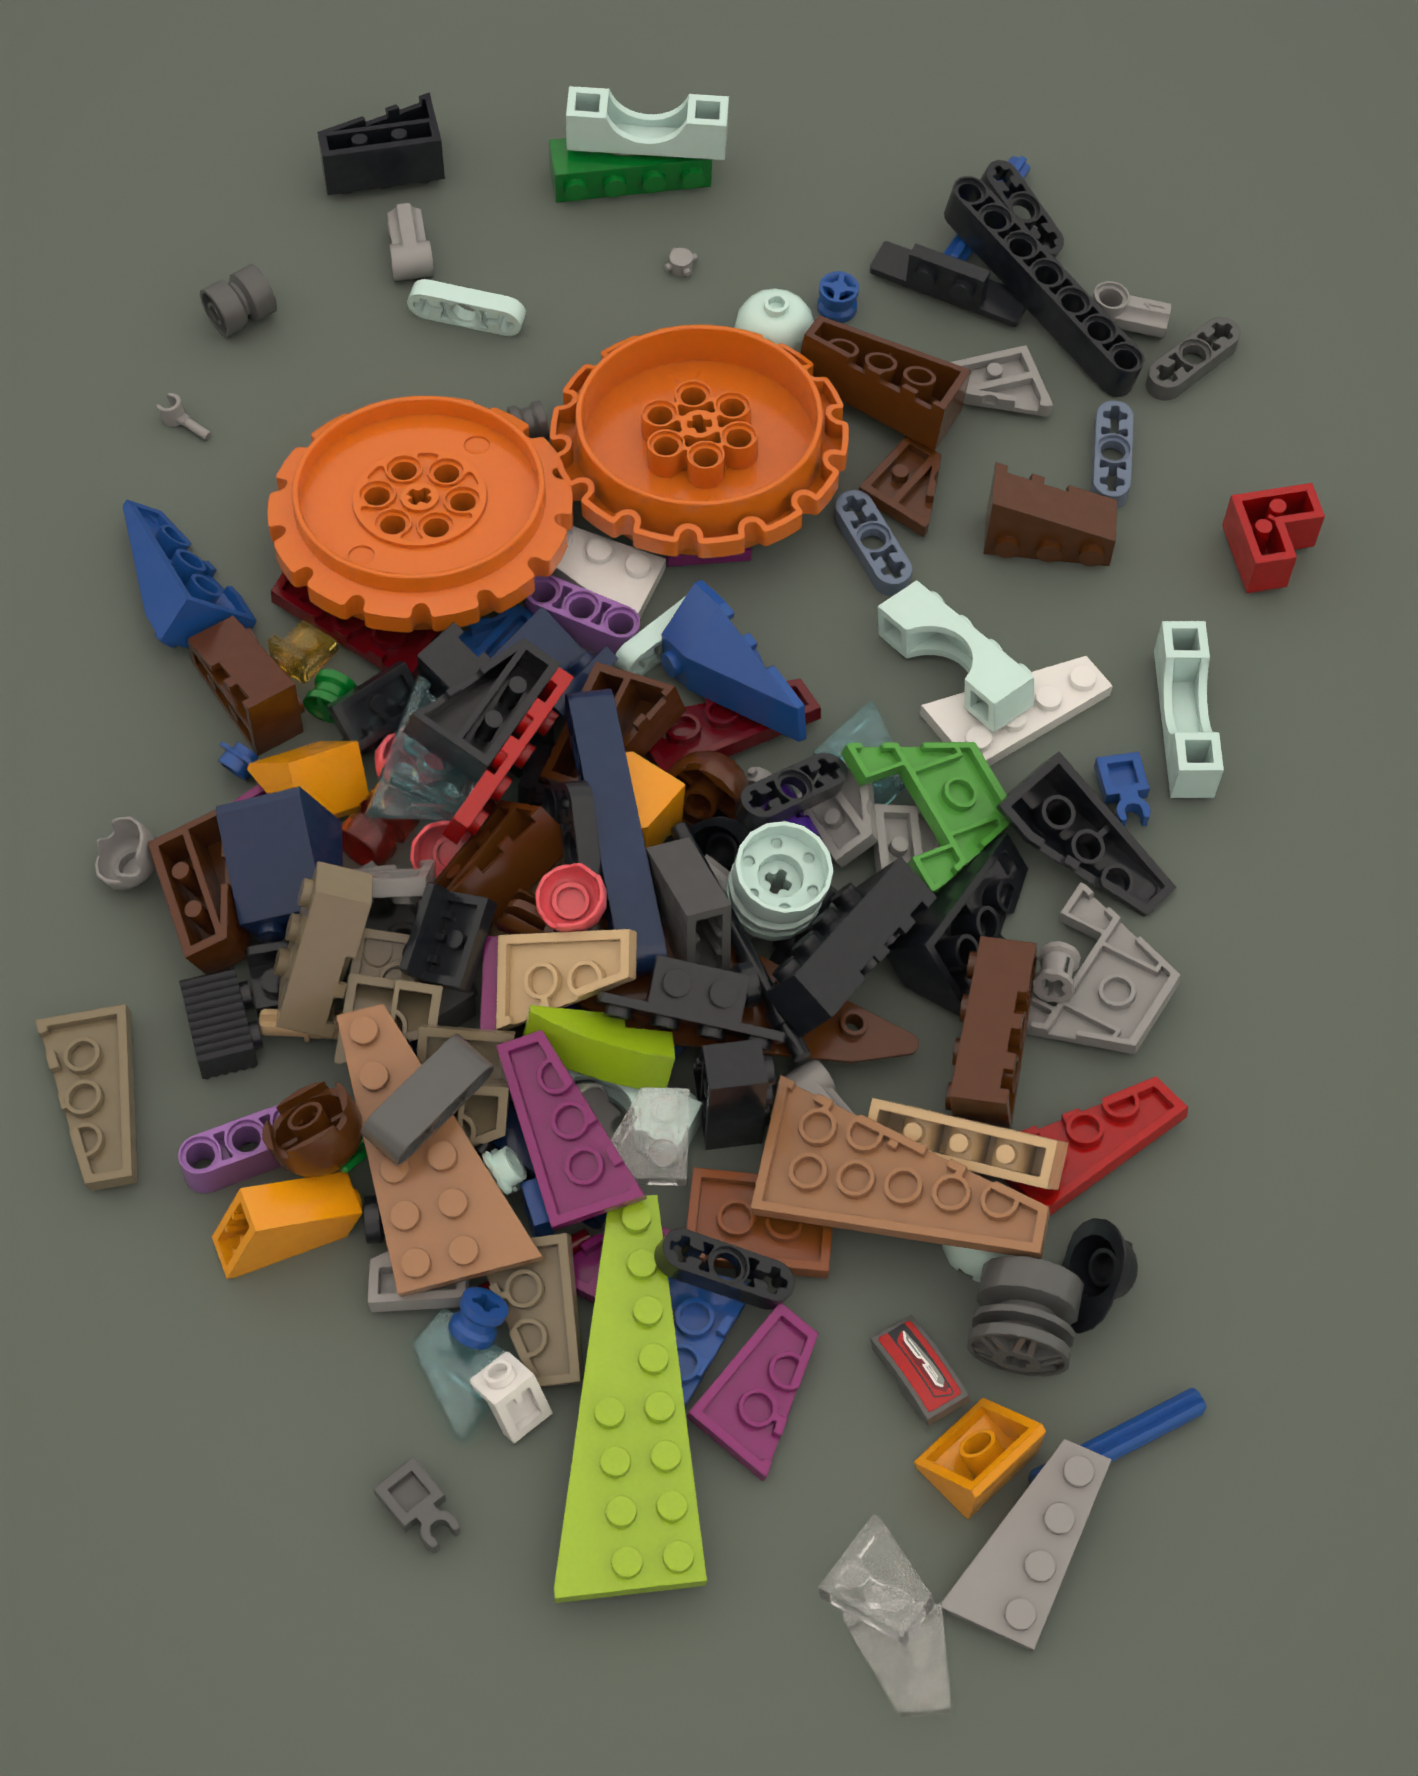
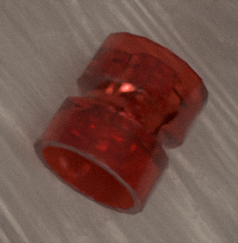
(374, 838)

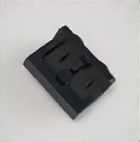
(447, 938)

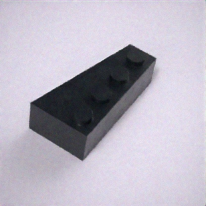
(847, 945)

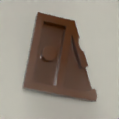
(906, 484)

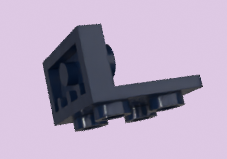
(552, 639)

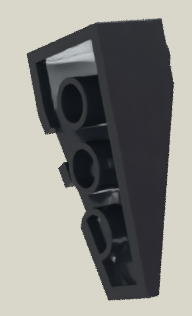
(1075, 828)
(971, 905)

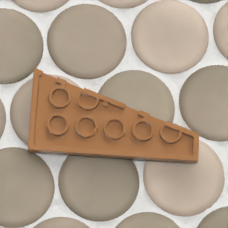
(867, 1178)
(441, 1204)

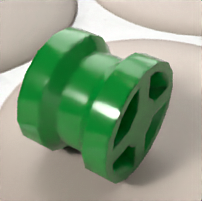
(328, 687)

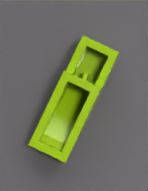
(605, 1047)

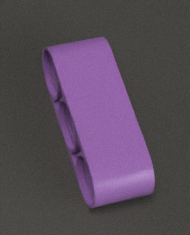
(603, 615)
(222, 1147)

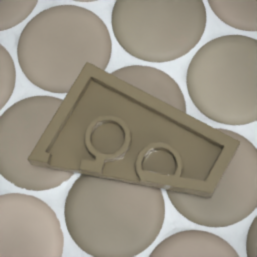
(544, 1312)

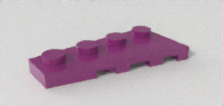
(566, 1143)

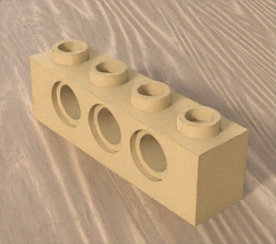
(977, 1145)

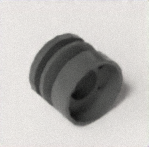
(1025, 1316)

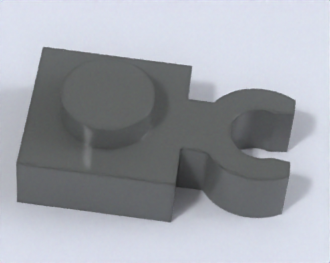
(414, 1499)

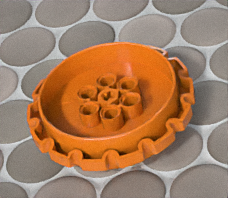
(700, 440)
(420, 513)

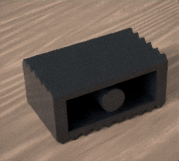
(219, 1022)

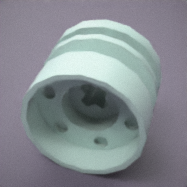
(784, 858)

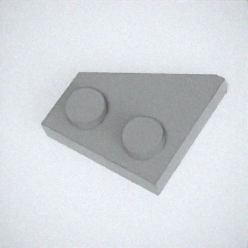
(1006, 382)
(846, 820)
(901, 834)

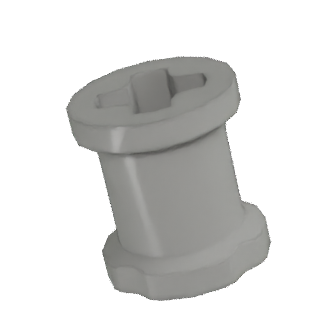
(1053, 968)

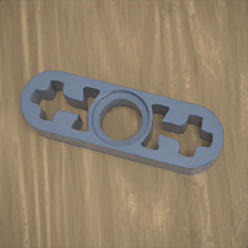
(1120, 441)
(872, 559)

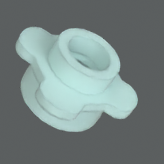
(505, 1168)

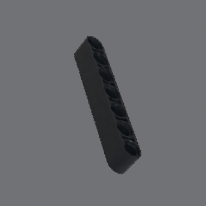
(1043, 286)

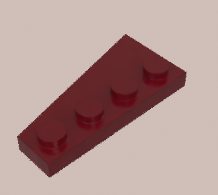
(374, 645)
(720, 730)

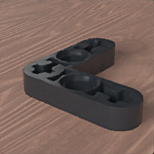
(574, 810)

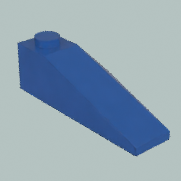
(174, 583)
(725, 667)

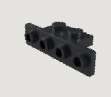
(948, 281)
(695, 998)

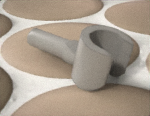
(176, 416)

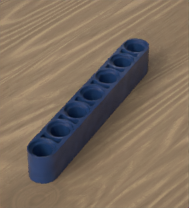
(623, 855)

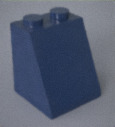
(270, 849)

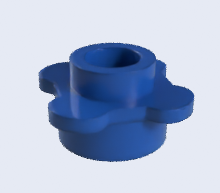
(237, 759)

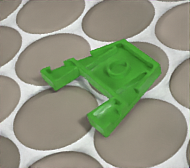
(952, 792)

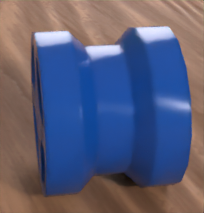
(834, 287)
(478, 1317)

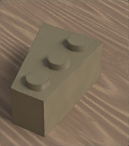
(321, 947)

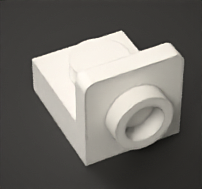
(512, 1396)

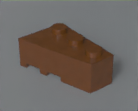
(644, 713)
(506, 853)
(200, 894)

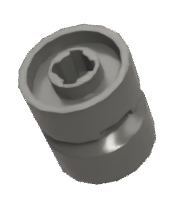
(242, 298)

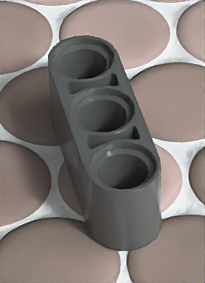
(427, 1099)

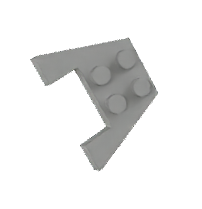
(1115, 989)

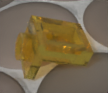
(302, 651)

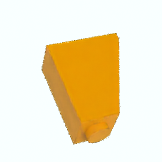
(285, 1220)

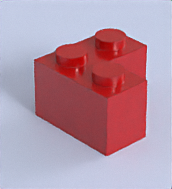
(1267, 529)

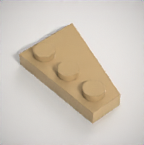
(559, 969)

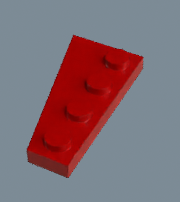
(514, 752)
(1105, 1137)

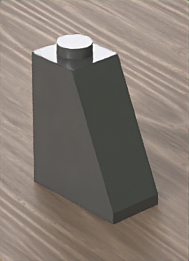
(690, 904)

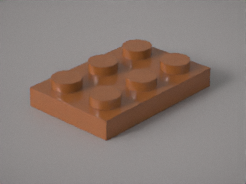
(722, 1211)

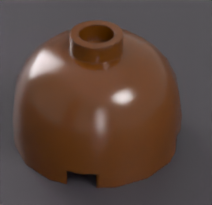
(711, 785)
(315, 1130)

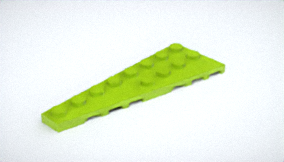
(631, 1475)

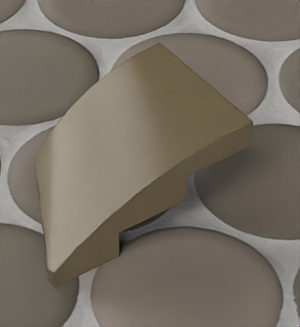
(378, 980)
(486, 1111)

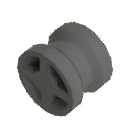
(534, 417)

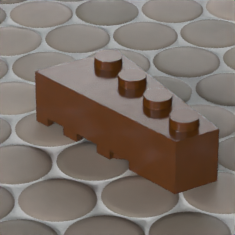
(888, 380)
(993, 1031)

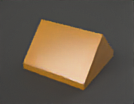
(324, 769)
(657, 799)
(980, 1454)

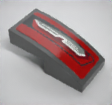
(921, 1370)

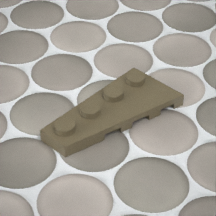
(95, 1084)

